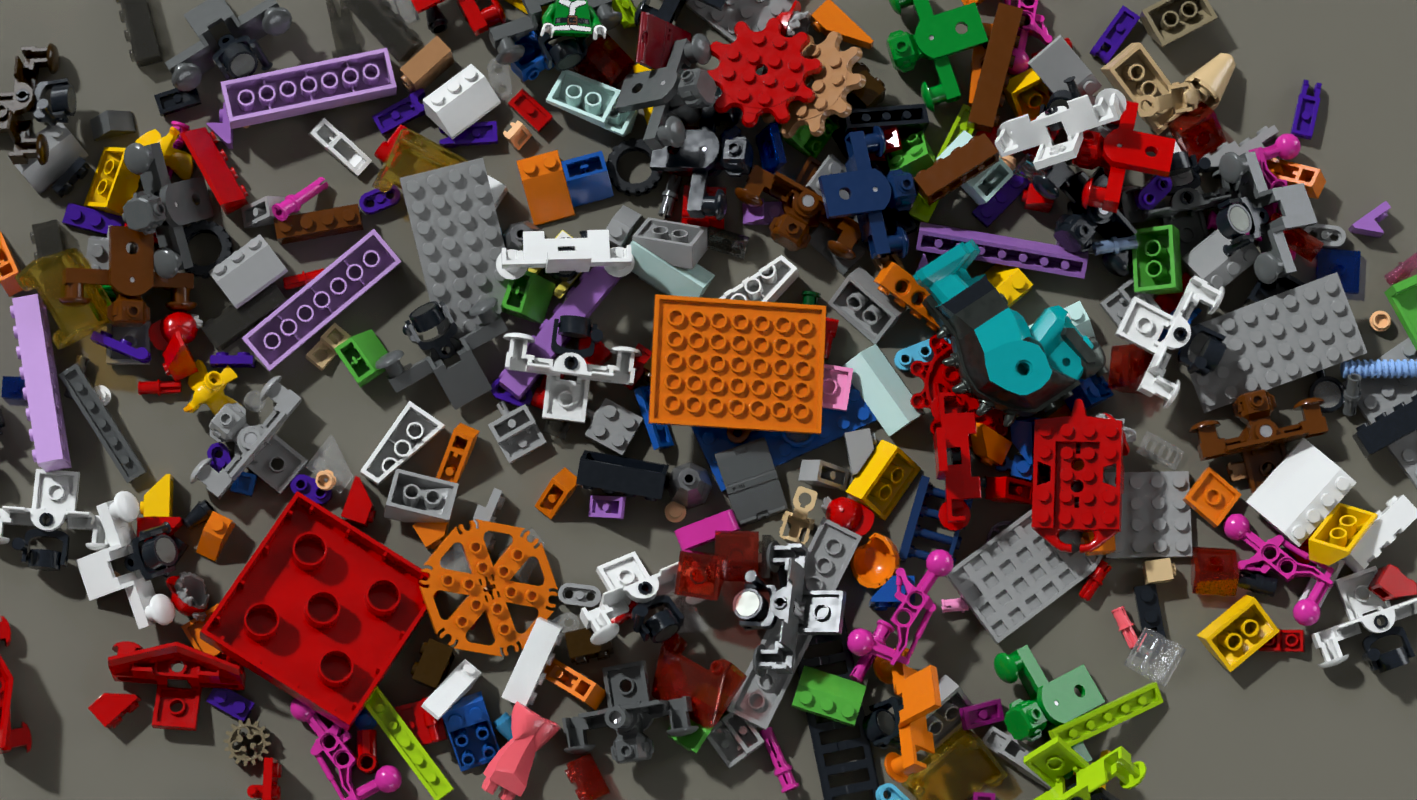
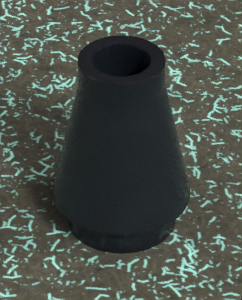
(436, 20)
(198, 514)

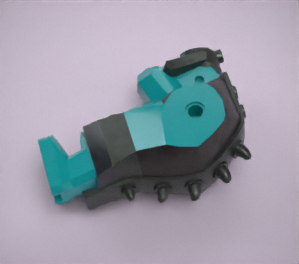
(995, 349)

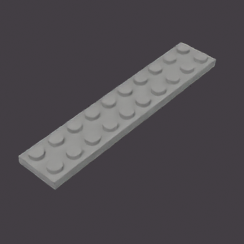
(825, 565)

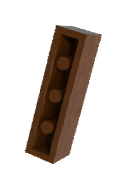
(956, 168)
(319, 224)

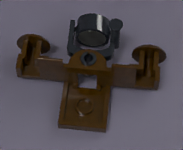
(29, 97)

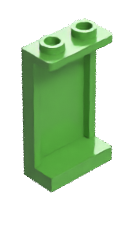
(1404, 302)

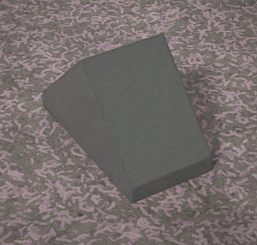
(112, 124)

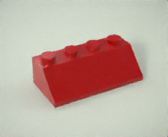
(215, 170)

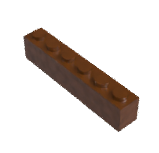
(995, 67)

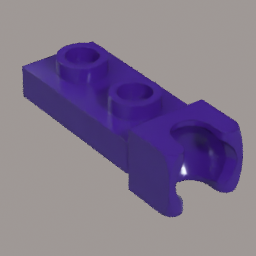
(400, 112)
(477, 134)

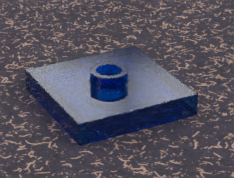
(771, 148)
(1343, 262)

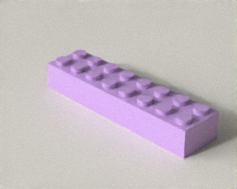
(308, 88)
(321, 300)
(41, 383)

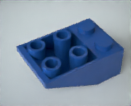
(471, 731)

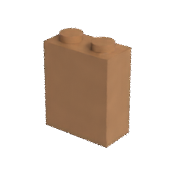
(426, 65)

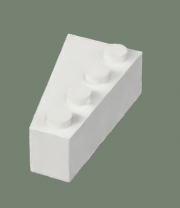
(766, 284)
(405, 438)
(1382, 532)

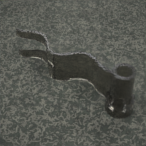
(342, 31)

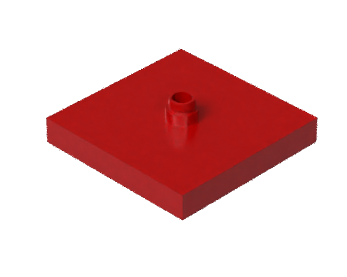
(320, 611)

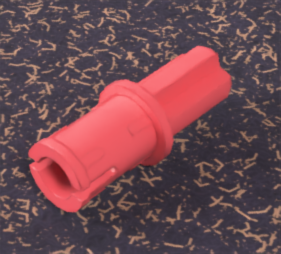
(1125, 626)

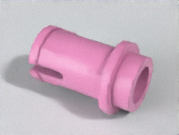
(954, 605)

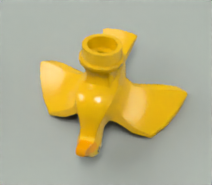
(176, 159)
(209, 388)

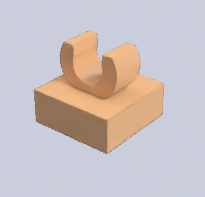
(517, 135)

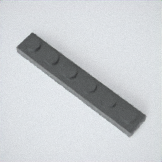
(102, 423)

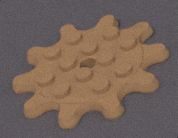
(830, 87)

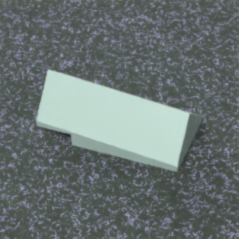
(591, 102)
(669, 278)
(882, 390)

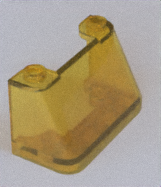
(956, 770)

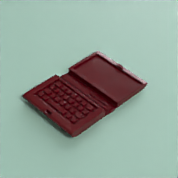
(656, 41)

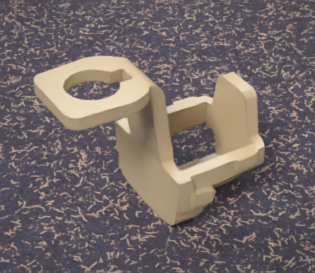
(1175, 99)
(799, 517)

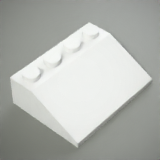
(1301, 492)

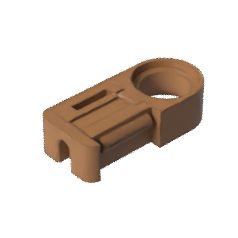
(1237, 471)

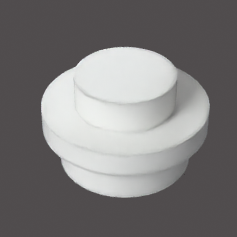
(104, 393)

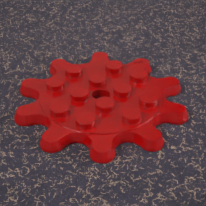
(767, 92)
(939, 379)

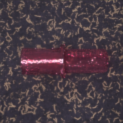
(1402, 270)

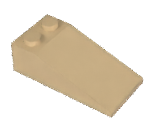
(1138, 75)

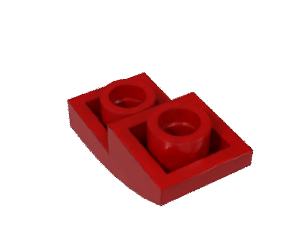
(1286, 642)

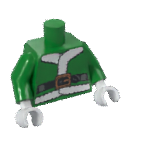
(571, 19)

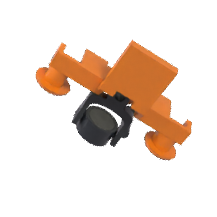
(920, 697)

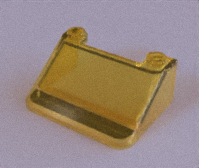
(410, 156)
(46, 277)

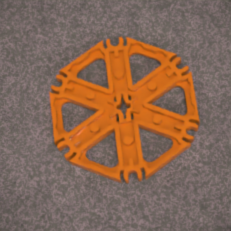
(468, 584)

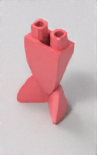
(514, 760)

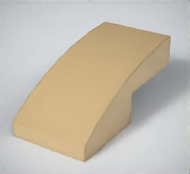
(324, 350)

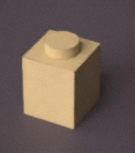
(1158, 571)

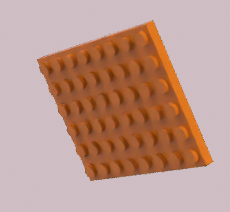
(737, 364)

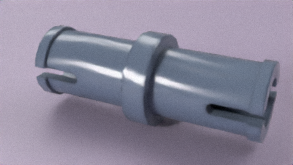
(1115, 245)

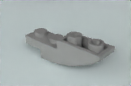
(1263, 136)
(487, 514)
(1011, 751)

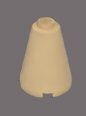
(1213, 79)

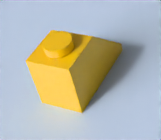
(159, 499)

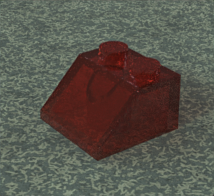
(1197, 131)
(741, 551)
(1214, 571)
(700, 574)

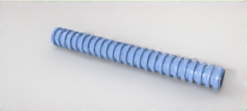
(1379, 368)

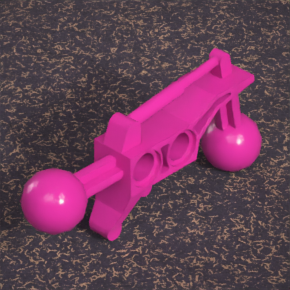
(1021, 57)
(1286, 147)
(1305, 611)
(862, 642)
(386, 778)

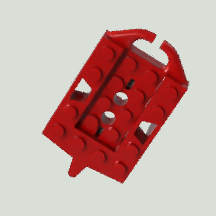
(1099, 505)

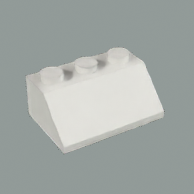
(461, 101)

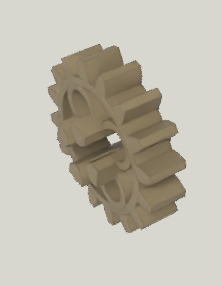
(259, 748)

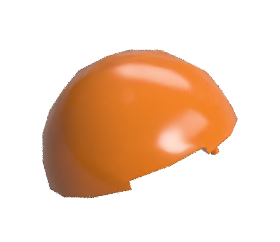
(875, 561)

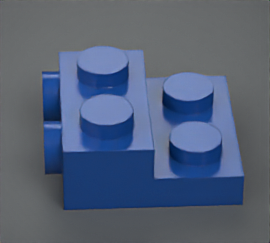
(532, 60)

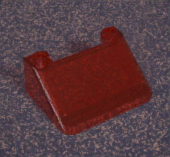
(709, 689)

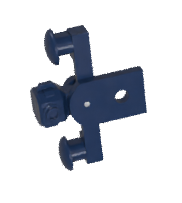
(870, 194)

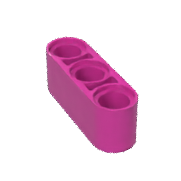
(704, 530)

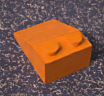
(545, 188)

